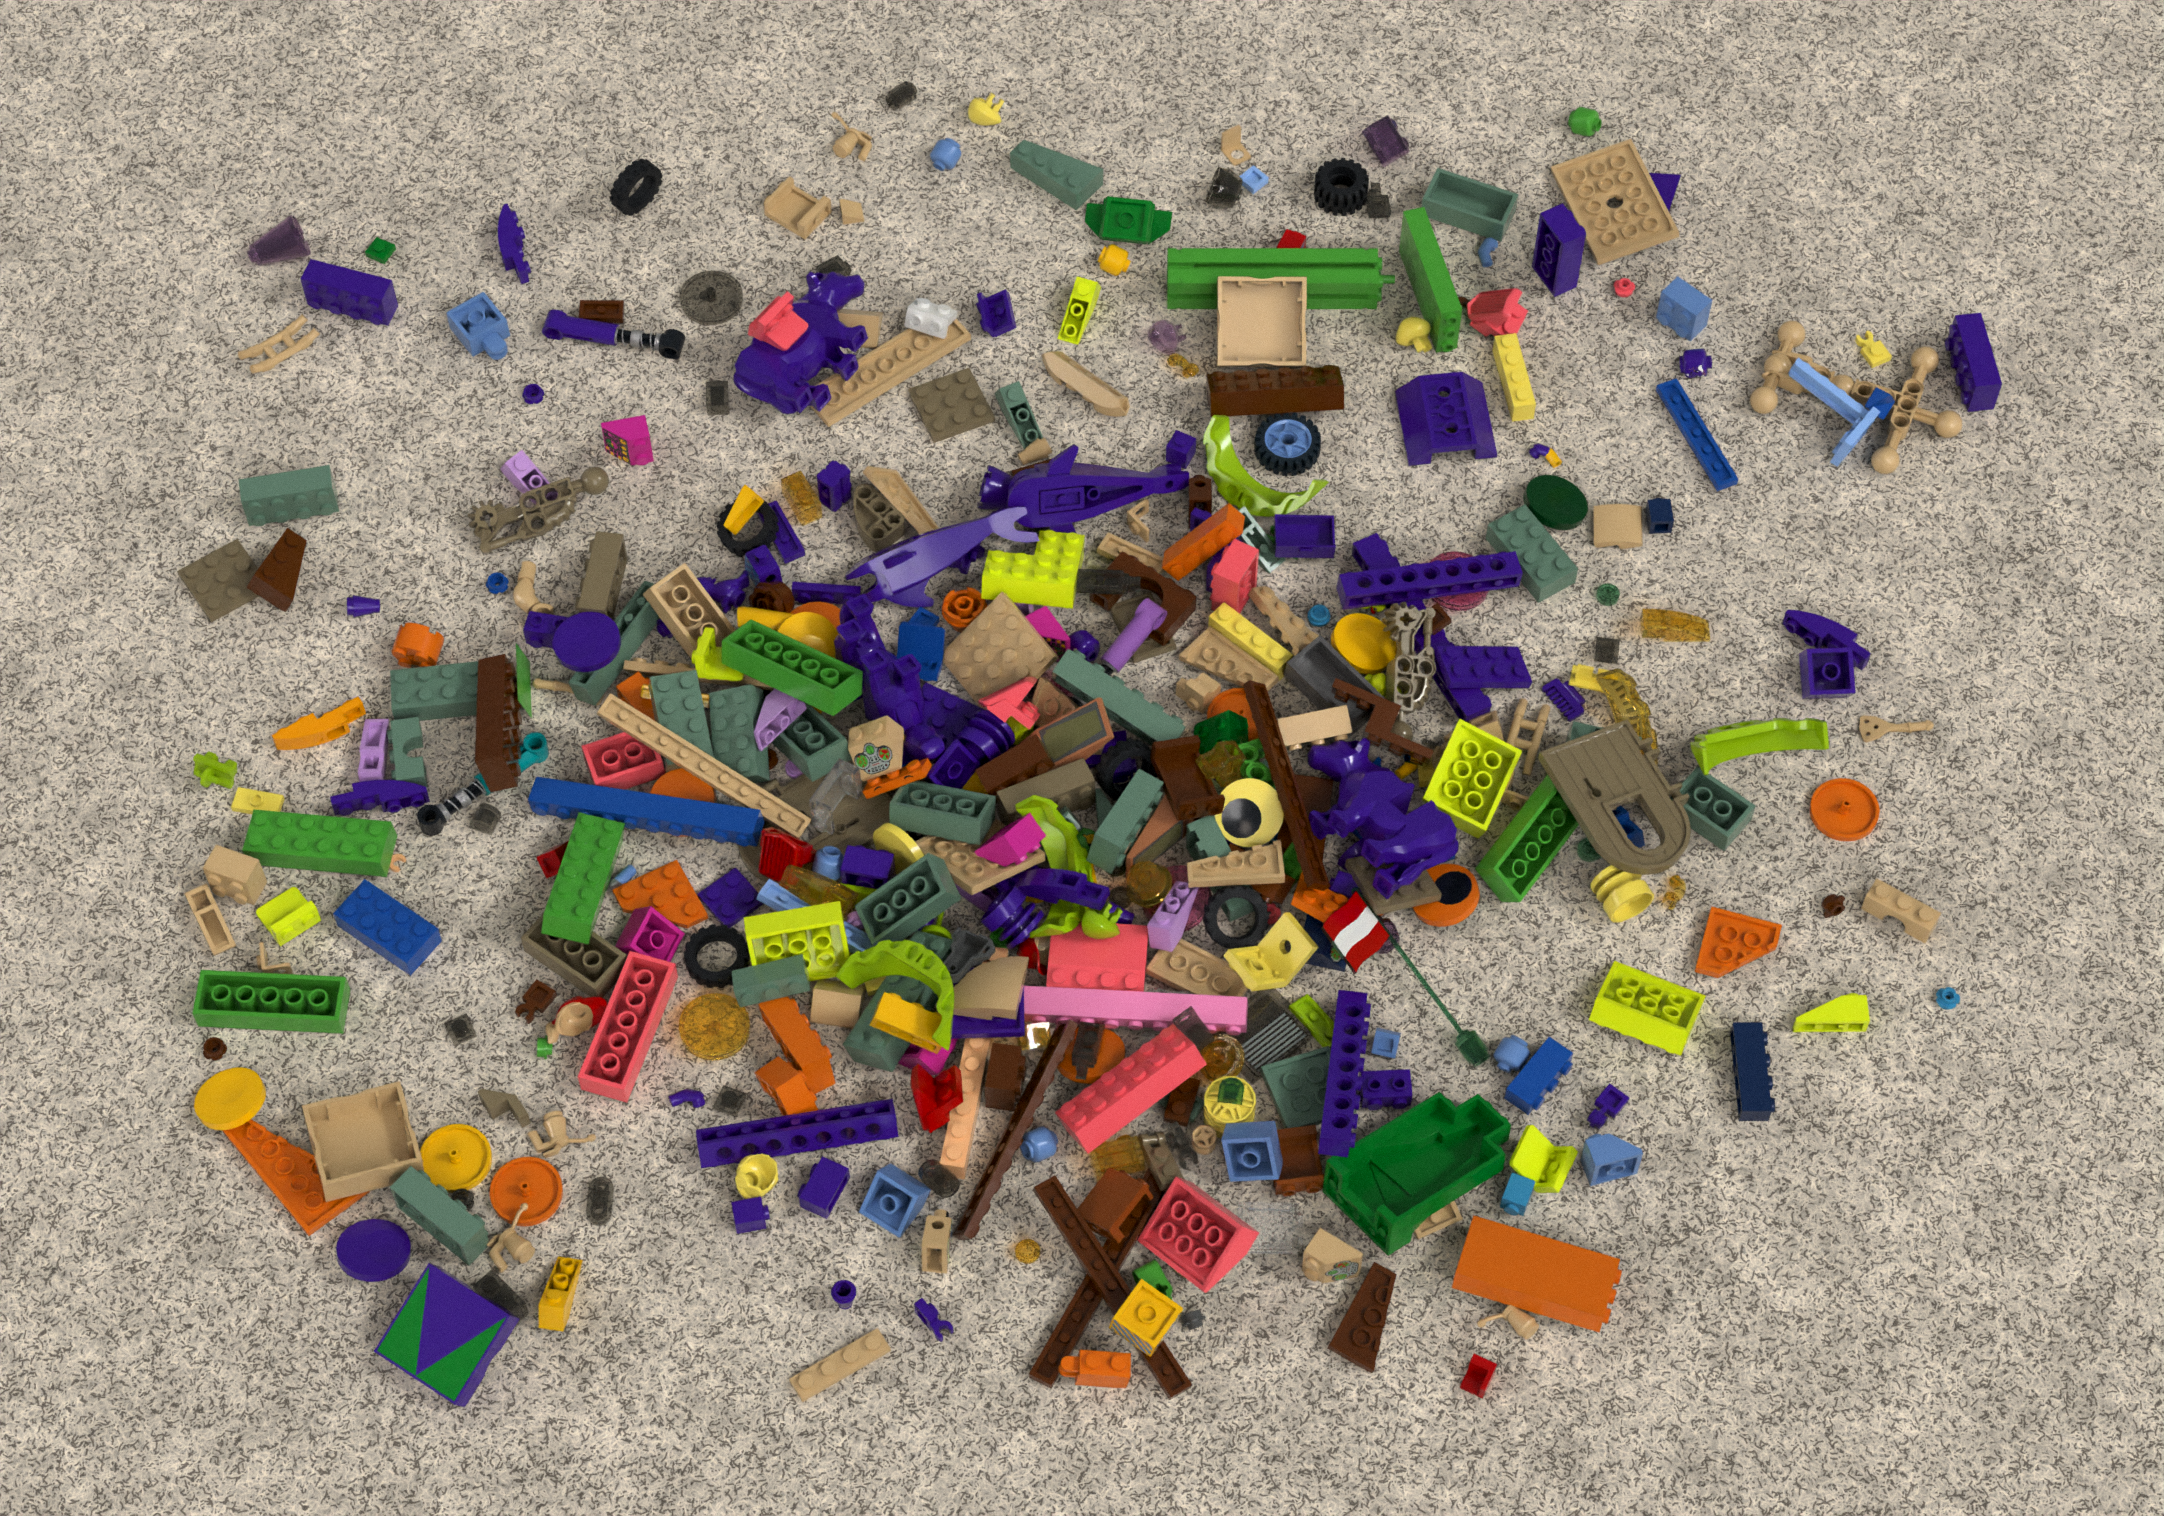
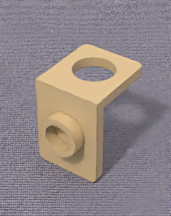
(1232, 141)
(1135, 524)
(1512, 798)
(262, 963)

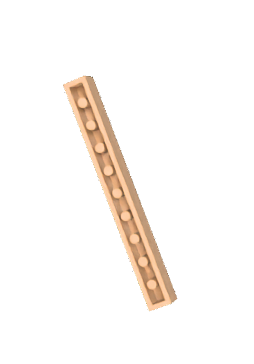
(964, 1116)

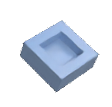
(1254, 179)

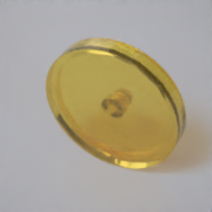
(714, 1026)

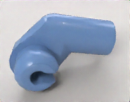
(1484, 251)

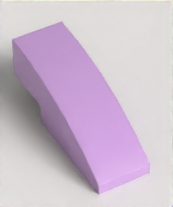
(373, 750)

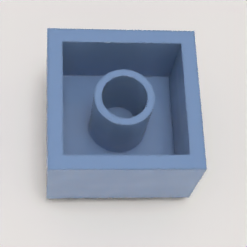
(1683, 309)
(1252, 1151)

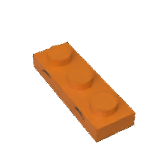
(910, 773)

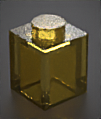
(1035, 1037)

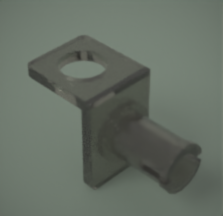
(1193, 1028)

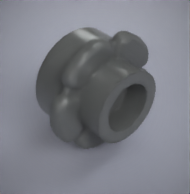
(1193, 1319)

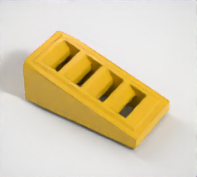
(743, 509)

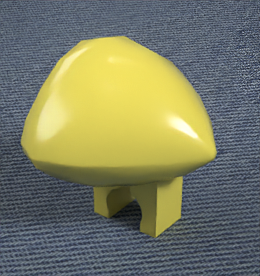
(983, 113)
(1414, 331)

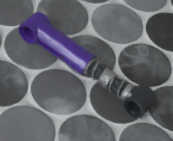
(561, 325)

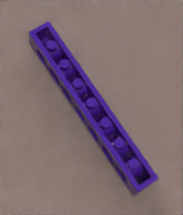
(1429, 580)
(1343, 1074)
(797, 1133)

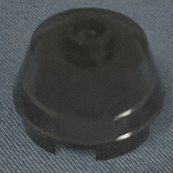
(1224, 189)

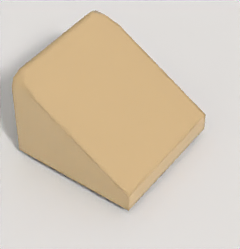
(851, 211)

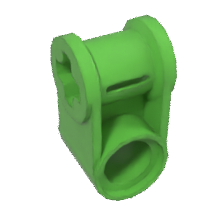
(1153, 1275)

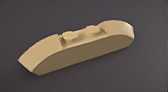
(1093, 389)

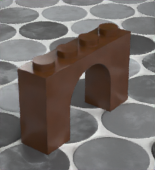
(1175, 600)

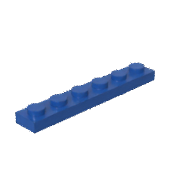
(1697, 434)

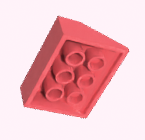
(1099, 963)
(1196, 1234)

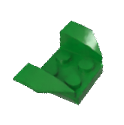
(1127, 220)

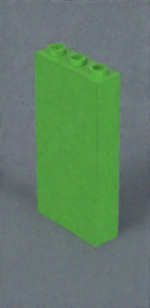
(1430, 279)

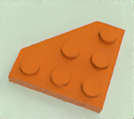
(667, 892)
(1734, 941)

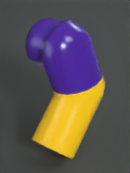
(1547, 452)

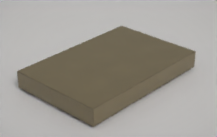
(1123, 613)

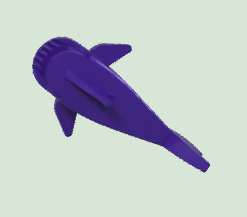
(1072, 492)
(909, 564)

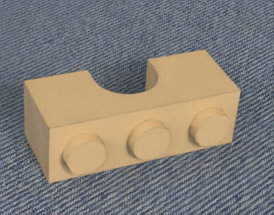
(1916, 916)

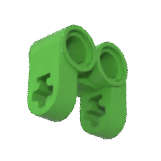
(1253, 767)

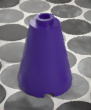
(994, 489)

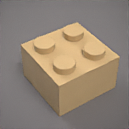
(234, 875)

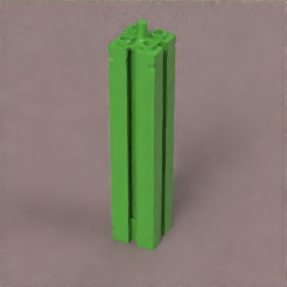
(1334, 275)

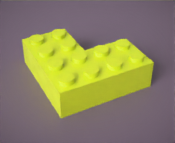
(1040, 578)

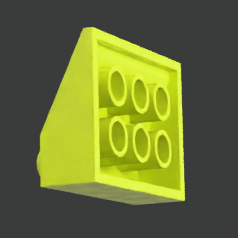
(1472, 777)
(809, 930)
(1647, 1008)

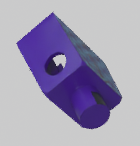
(761, 564)

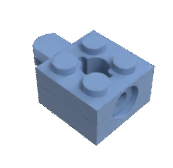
(480, 326)

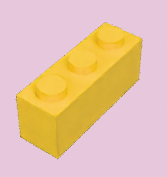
(907, 1021)

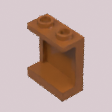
(1300, 1161)
(1112, 1202)

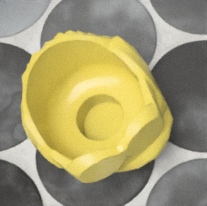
(756, 1175)

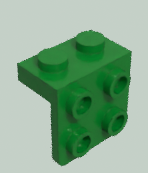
(1221, 727)

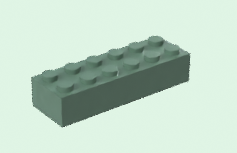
(1121, 704)
(877, 1047)

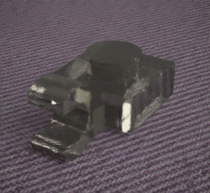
(1377, 204)
(1178, 1140)

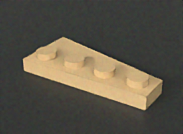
(901, 497)
(1292, 627)
(1226, 660)
(1249, 867)

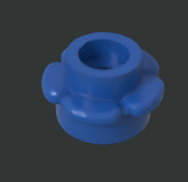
(496, 578)

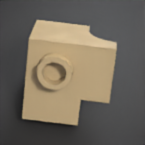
(1198, 692)

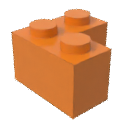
(786, 1087)

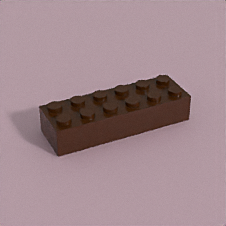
(1275, 391)
(498, 723)

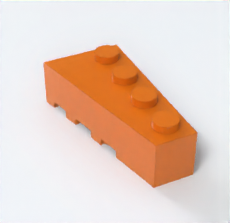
(799, 1041)

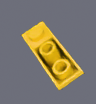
(559, 1294)

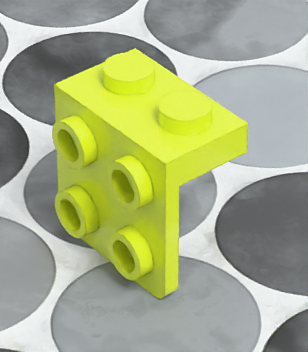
(709, 659)
(288, 915)
(1542, 1161)

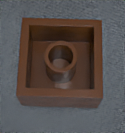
(1005, 1077)

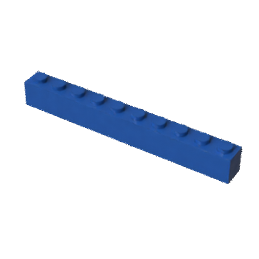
(648, 811)

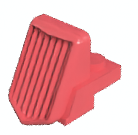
(1496, 312)
(778, 324)
(1010, 702)

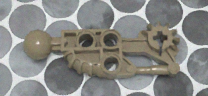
(552, 513)
(1411, 680)

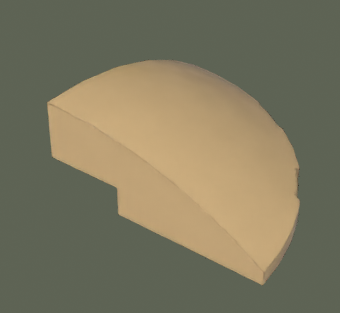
(992, 989)

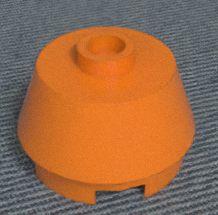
(962, 607)

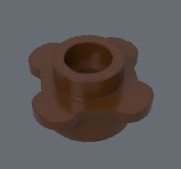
(1833, 905)

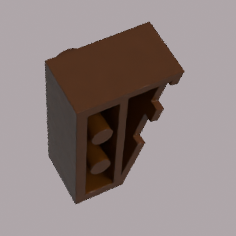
(280, 571)
(1015, 766)

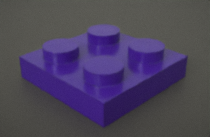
(730, 898)

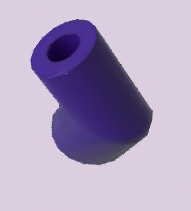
(687, 1095)

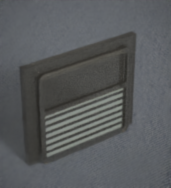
(1271, 1033)

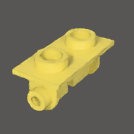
(1583, 677)

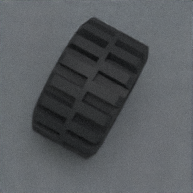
(1341, 199)

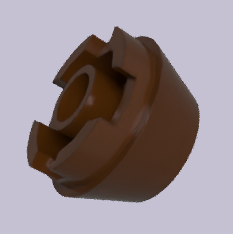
(772, 596)

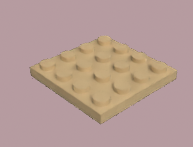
(997, 650)
(972, 871)

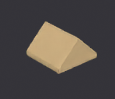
(869, 319)
(836, 1003)

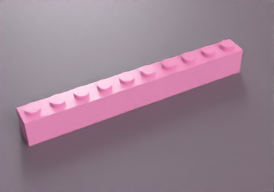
(1133, 1008)

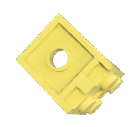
(1269, 963)

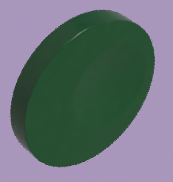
(1555, 502)

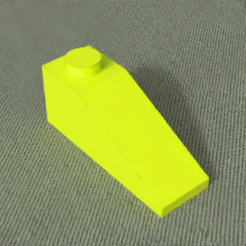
(1841, 1014)

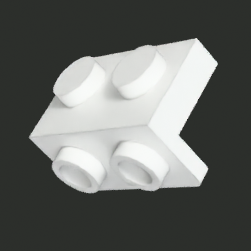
(929, 317)

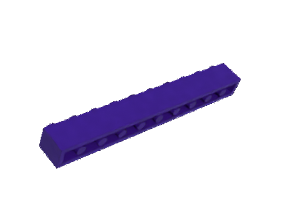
(1466, 702)

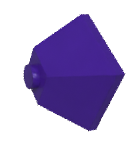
(953, 767)

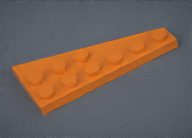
(289, 1175)

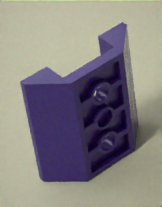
(1427, 415)

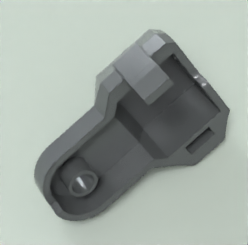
(967, 952)

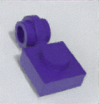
(1610, 1102)

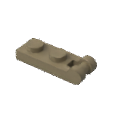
(1159, 1159)

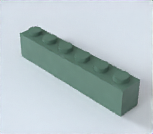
(634, 626)

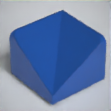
(1880, 400)

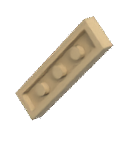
(839, 1365)

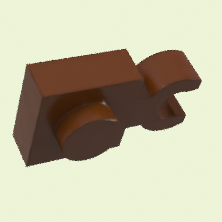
(536, 998)

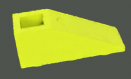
(1079, 310)

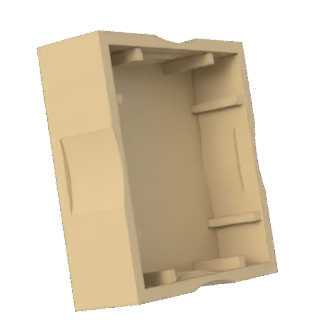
(1261, 322)
(362, 1140)

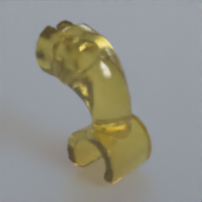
(1190, 369)
(1679, 888)

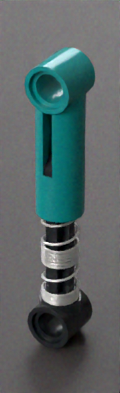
(464, 798)

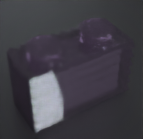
(1386, 141)

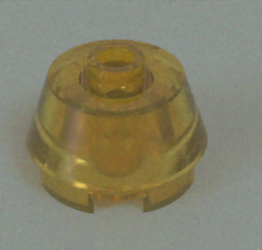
(1148, 883)
(1223, 1057)

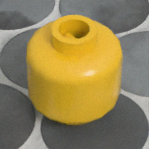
(1114, 260)

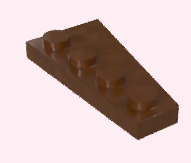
(1363, 1323)

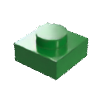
(380, 250)

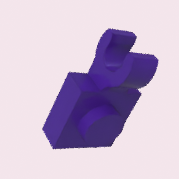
(929, 1317)

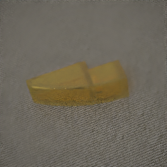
(1673, 626)
(817, 889)

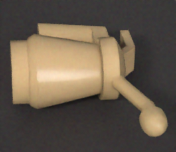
(847, 142)
(555, 1127)
(517, 1246)
(1522, 1323)

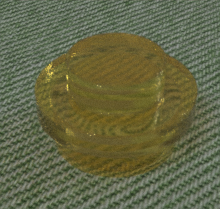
(1027, 1251)

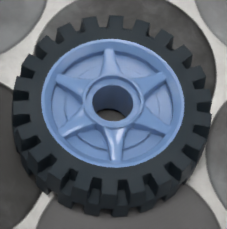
(1272, 442)

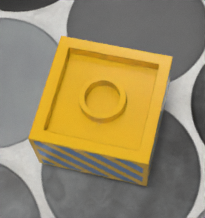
(1146, 1317)

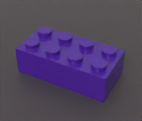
(1558, 249)
(349, 292)
(1973, 362)

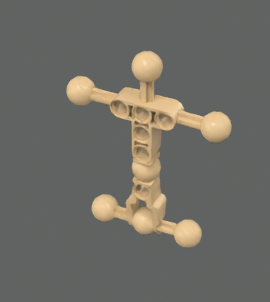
(1904, 410)

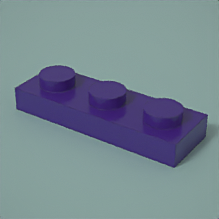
(786, 541)
(829, 593)

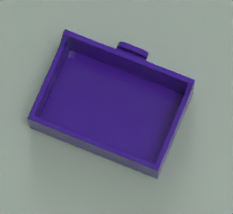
(1304, 536)

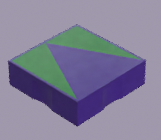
(446, 1335)

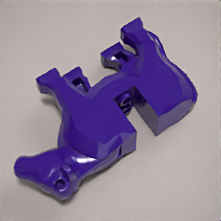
(783, 375)
(889, 683)
(1376, 806)

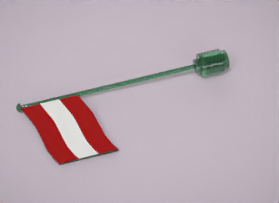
(1360, 934)

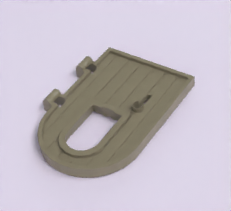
(1617, 776)
(869, 813)

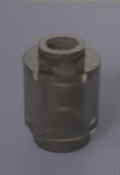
(901, 95)

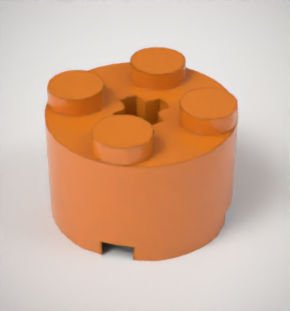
(417, 646)

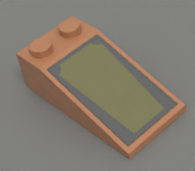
(1076, 733)
(1158, 835)

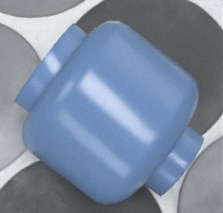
(945, 154)
(828, 862)
(1511, 1054)
(1039, 1144)

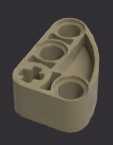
(871, 523)

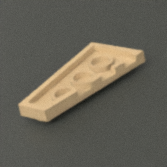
(1052, 703)

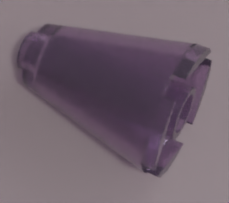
(280, 243)

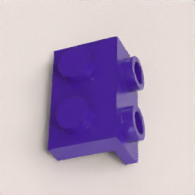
(996, 313)
(541, 629)

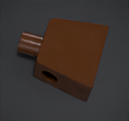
(1199, 492)

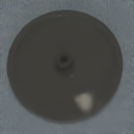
(711, 297)

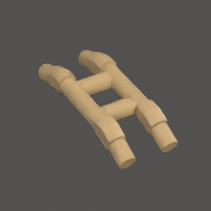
(285, 335)
(1538, 728)

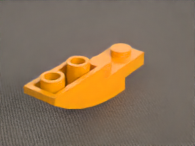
(310, 731)

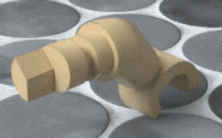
(524, 594)

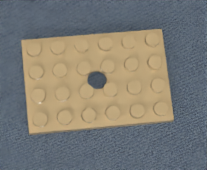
(1617, 173)

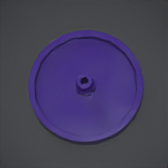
(586, 641)
(373, 1250)

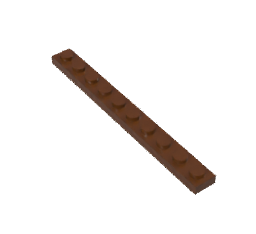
(1286, 786)
(1015, 1129)
(1105, 1277)
(1087, 1297)

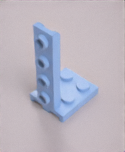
(1838, 401)

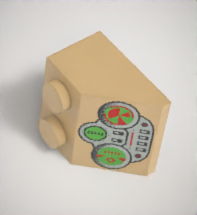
(876, 747)
(1330, 1259)

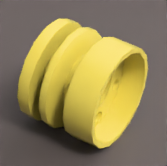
(1621, 893)
(1219, 1113)

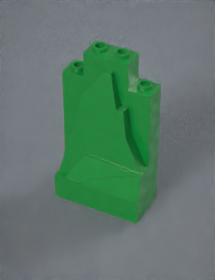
(1416, 1166)

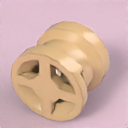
(1208, 1136)

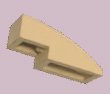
(210, 919)

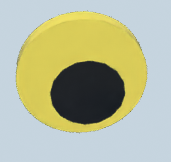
(1250, 812)

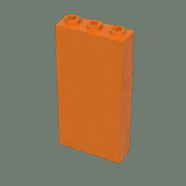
(1537, 1274)

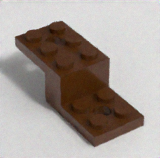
(1381, 722)

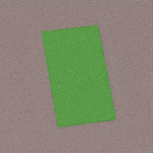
(523, 680)

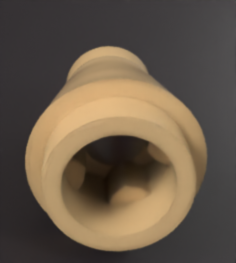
(1037, 450)

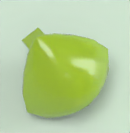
(1101, 923)

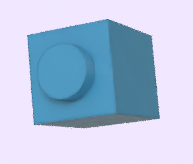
(1517, 1194)

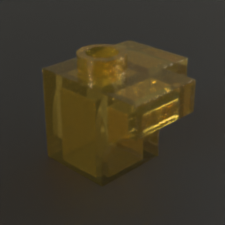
(1222, 762)

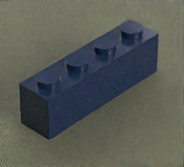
(1751, 1071)

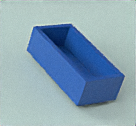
(387, 927)

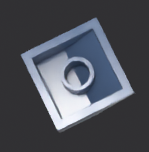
(1609, 1158)
(894, 1199)

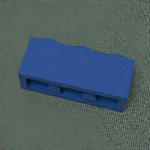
(1539, 1076)

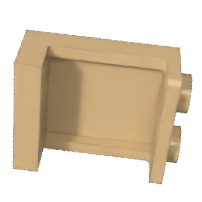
(796, 208)

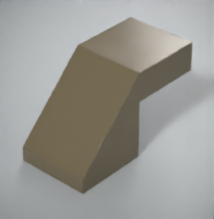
(498, 1103)

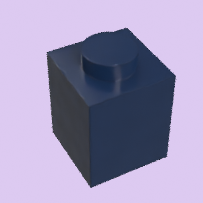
(1659, 516)

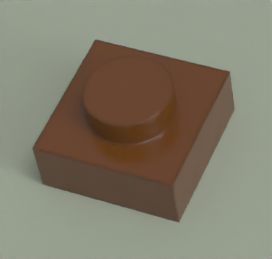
(1440, 619)

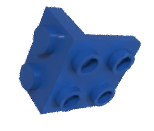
(925, 644)

